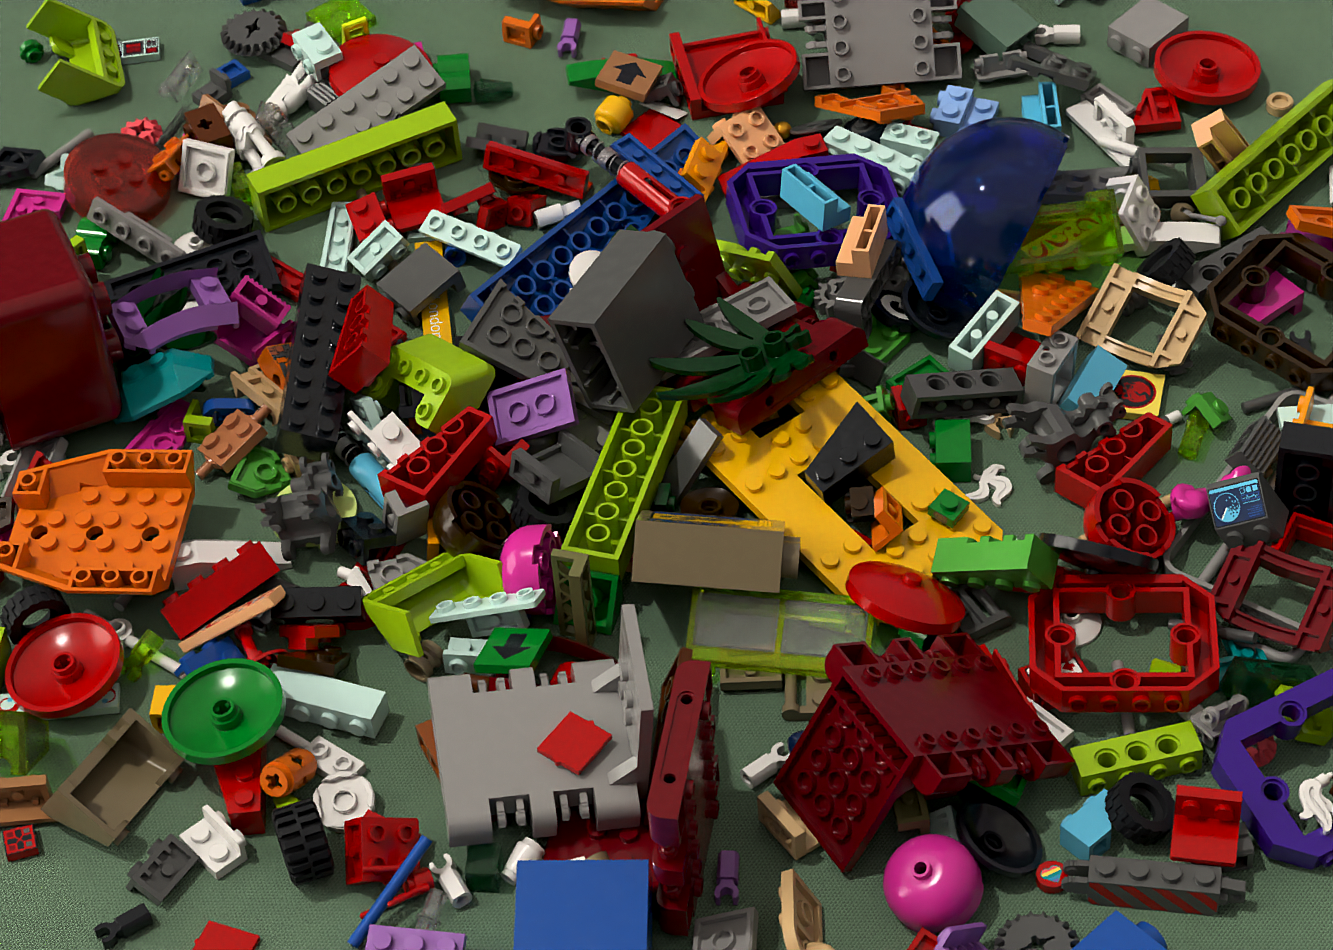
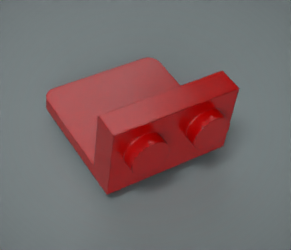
(411, 196)
(1012, 352)

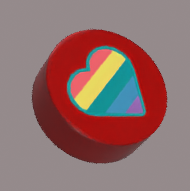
(1050, 876)

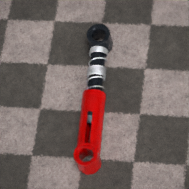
(634, 179)

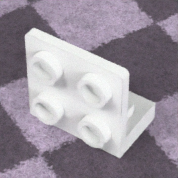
(1135, 208)

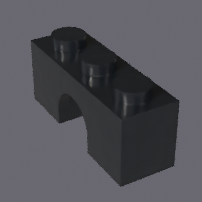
(335, 603)

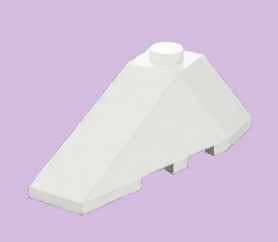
(200, 555)

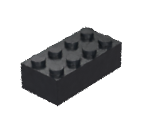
(1306, 470)

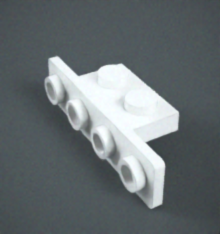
(1104, 120)
(387, 438)

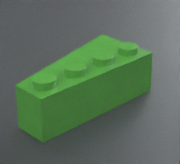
(996, 563)

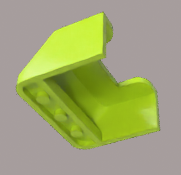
(440, 371)

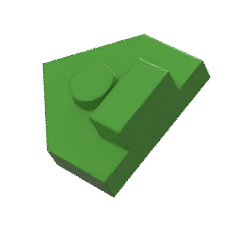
(259, 474)

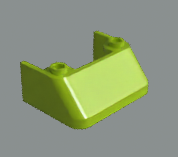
(91, 49)
(405, 604)

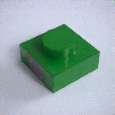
(948, 508)

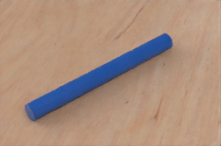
(390, 891)

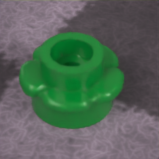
(31, 51)

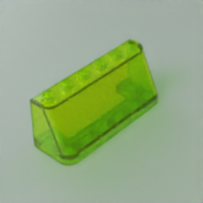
(1072, 236)

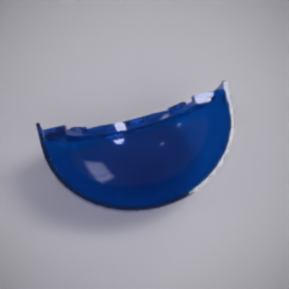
(980, 198)

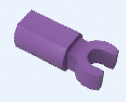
(569, 37)
(727, 876)

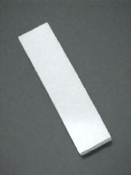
(1196, 236)

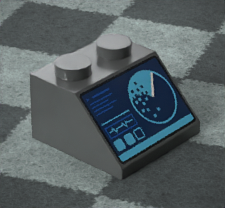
(1246, 510)

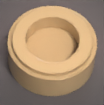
(1279, 104)

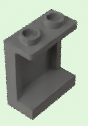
(419, 282)
(555, 470)

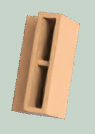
(1218, 139)
(863, 243)

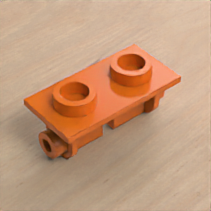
(168, 161)

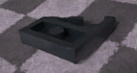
(19, 163)

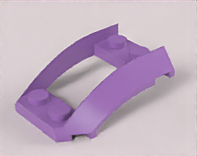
(213, 310)

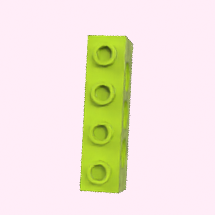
(1154, 752)

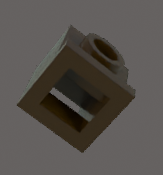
(860, 504)

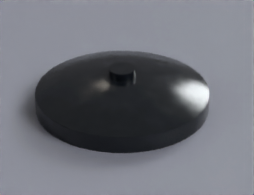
(1098, 557)

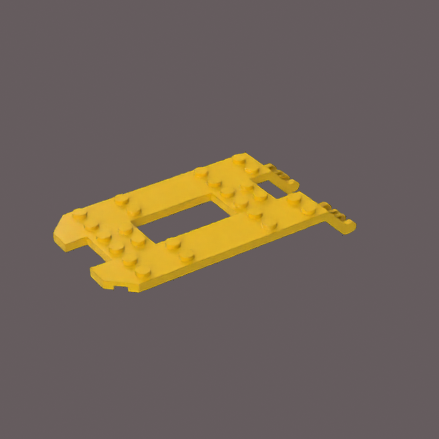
(769, 481)

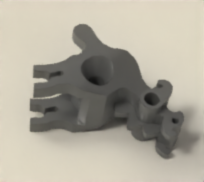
(1062, 434)
(308, 511)

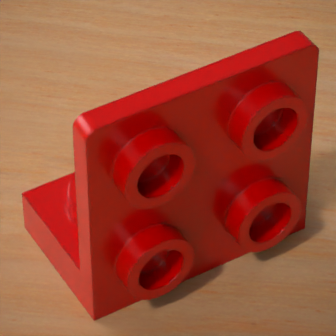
(1206, 825)
(376, 843)

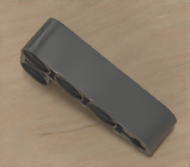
(858, 294)

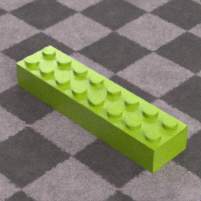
(1271, 164)
(337, 170)
(625, 482)

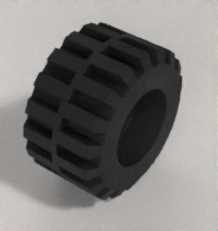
(303, 842)

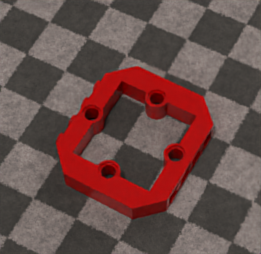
(1120, 597)

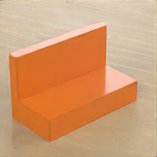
(888, 519)

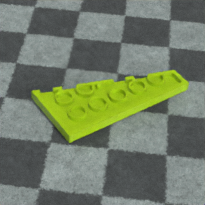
(755, 266)

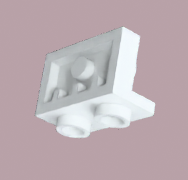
(215, 843)

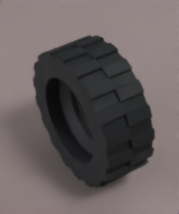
(223, 208)
(1168, 262)
(525, 514)
(28, 602)
(1128, 820)

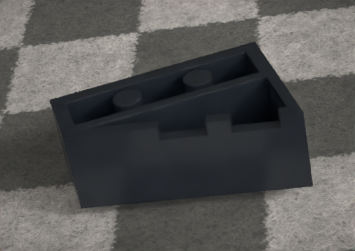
(849, 456)

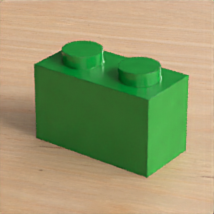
(952, 449)

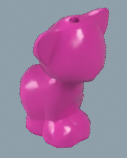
(1193, 503)

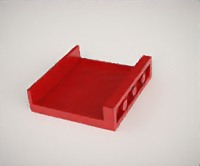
(694, 57)

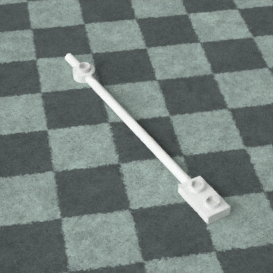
(328, 756)

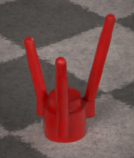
(417, 883)

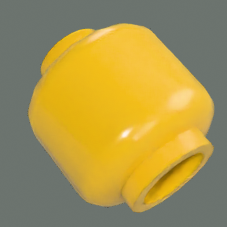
(614, 114)

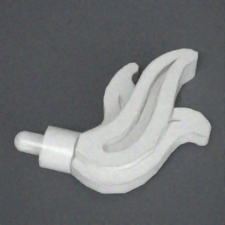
(1314, 803)

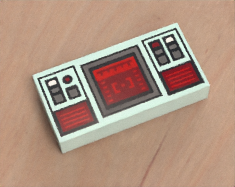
(139, 50)

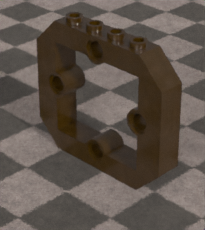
(1247, 282)

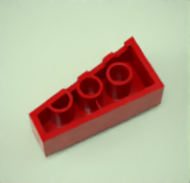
(364, 340)

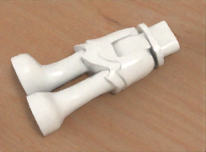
(290, 94)
(249, 138)

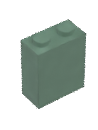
(996, 25)

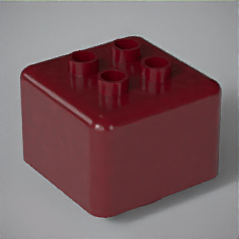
(52, 335)

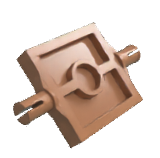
(232, 441)

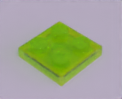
(338, 12)

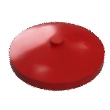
(364, 57)
(1207, 67)
(749, 75)
(905, 598)
(64, 665)

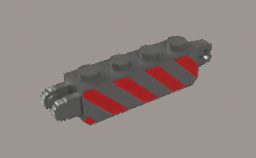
(1152, 885)

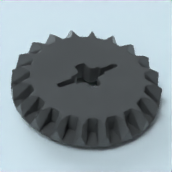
(266, 36)
(1037, 928)

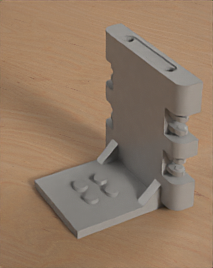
(878, 43)
(492, 738)

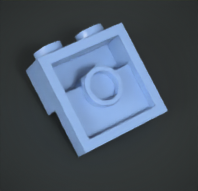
(960, 109)

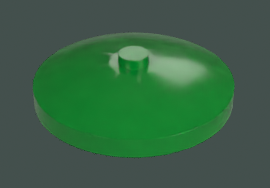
(223, 711)

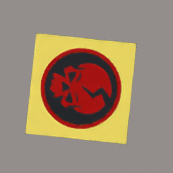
(1140, 393)

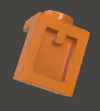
(522, 32)

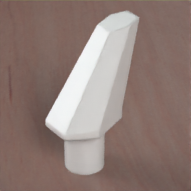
(354, 577)

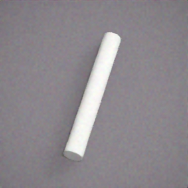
(1122, 147)

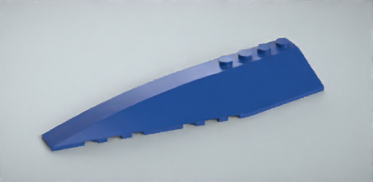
(542, 270)

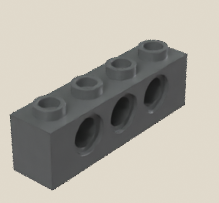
(1208, 268)
(960, 393)

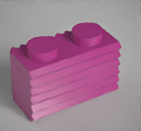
(259, 305)

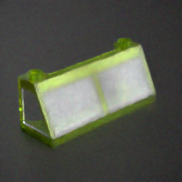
(774, 630)

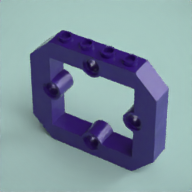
(756, 217)
(1236, 771)

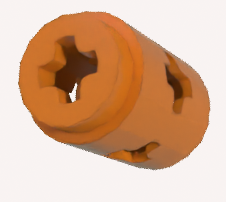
(288, 772)

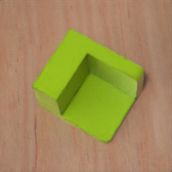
(196, 425)

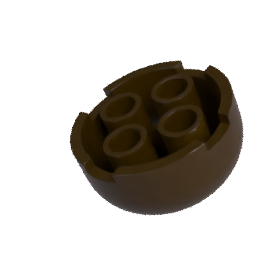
(472, 521)

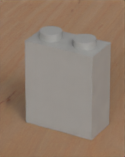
(1144, 29)

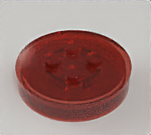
(116, 171)

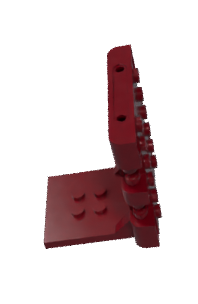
(703, 268)
(908, 724)
(678, 806)

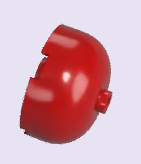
(1129, 518)

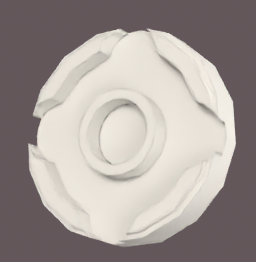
(343, 798)

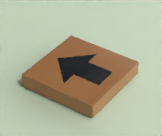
(628, 76)

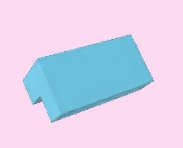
(1043, 106)
(813, 198)
(1092, 374)

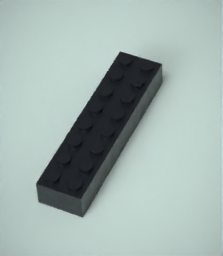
(310, 397)

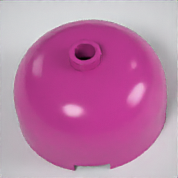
(528, 564)
(932, 883)

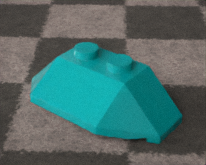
(161, 381)

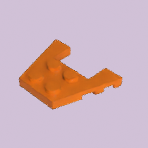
(891, 104)

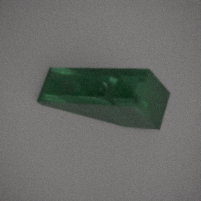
(1260, 678)

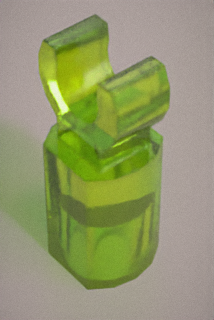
(142, 654)

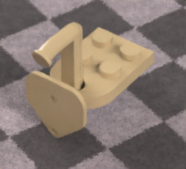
(800, 914)

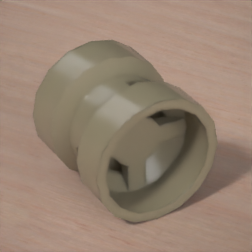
(423, 667)

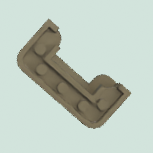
(115, 780)

